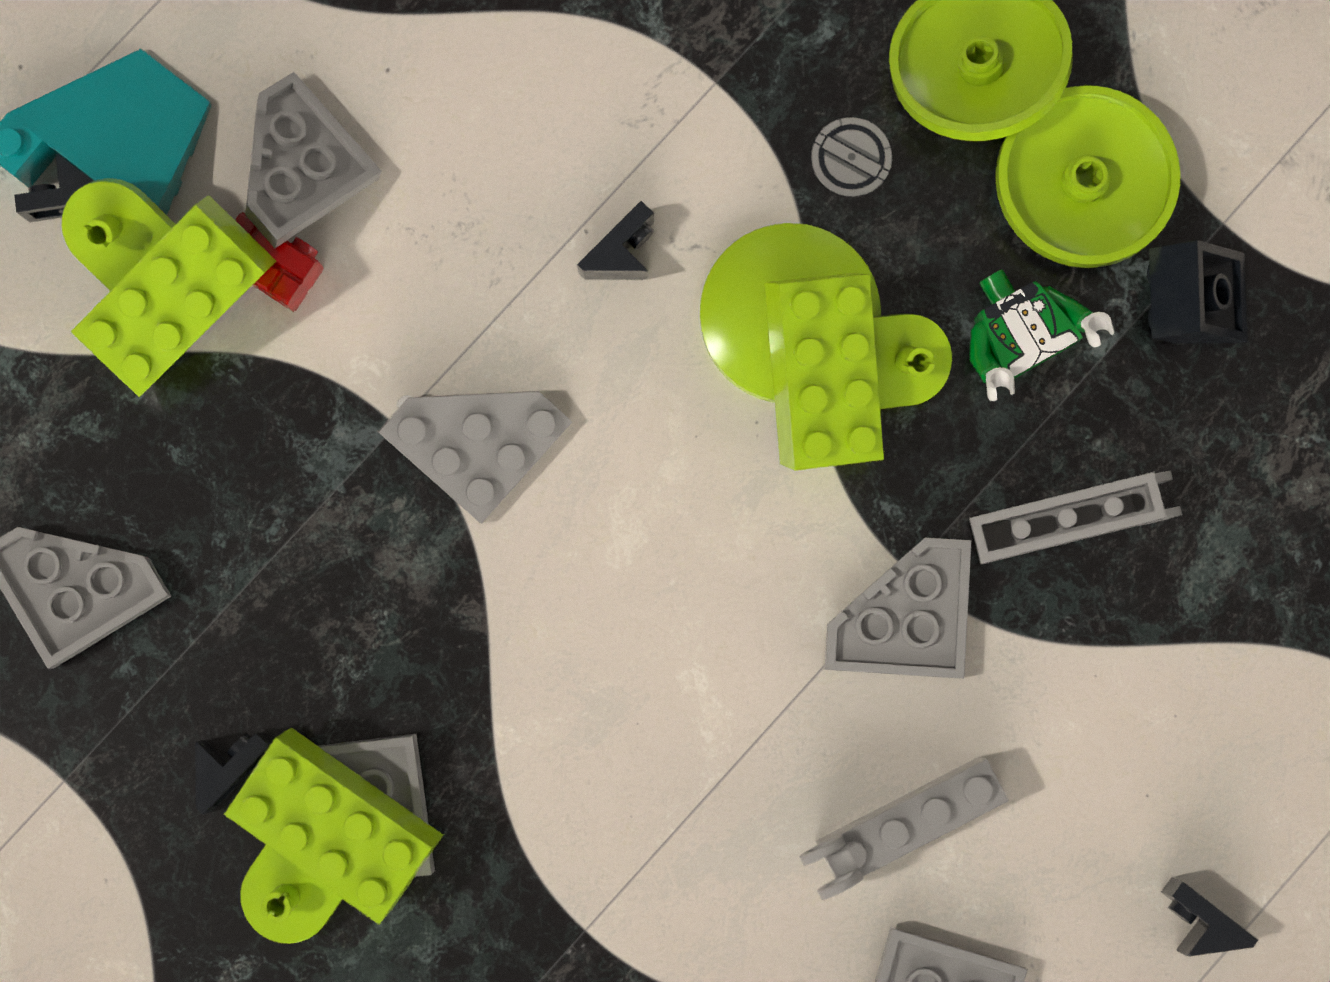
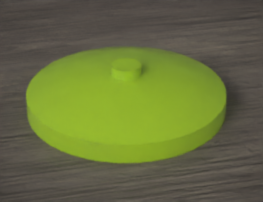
(980, 65)
(1089, 178)
(735, 297)

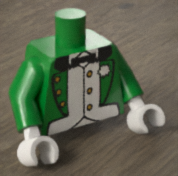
(1026, 330)

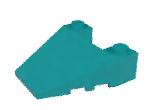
(114, 123)

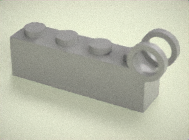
(1071, 517)
(906, 824)

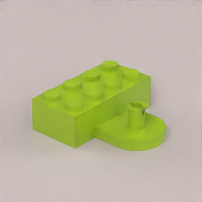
(161, 275)
(843, 366)
(324, 841)

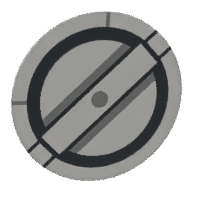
(851, 156)

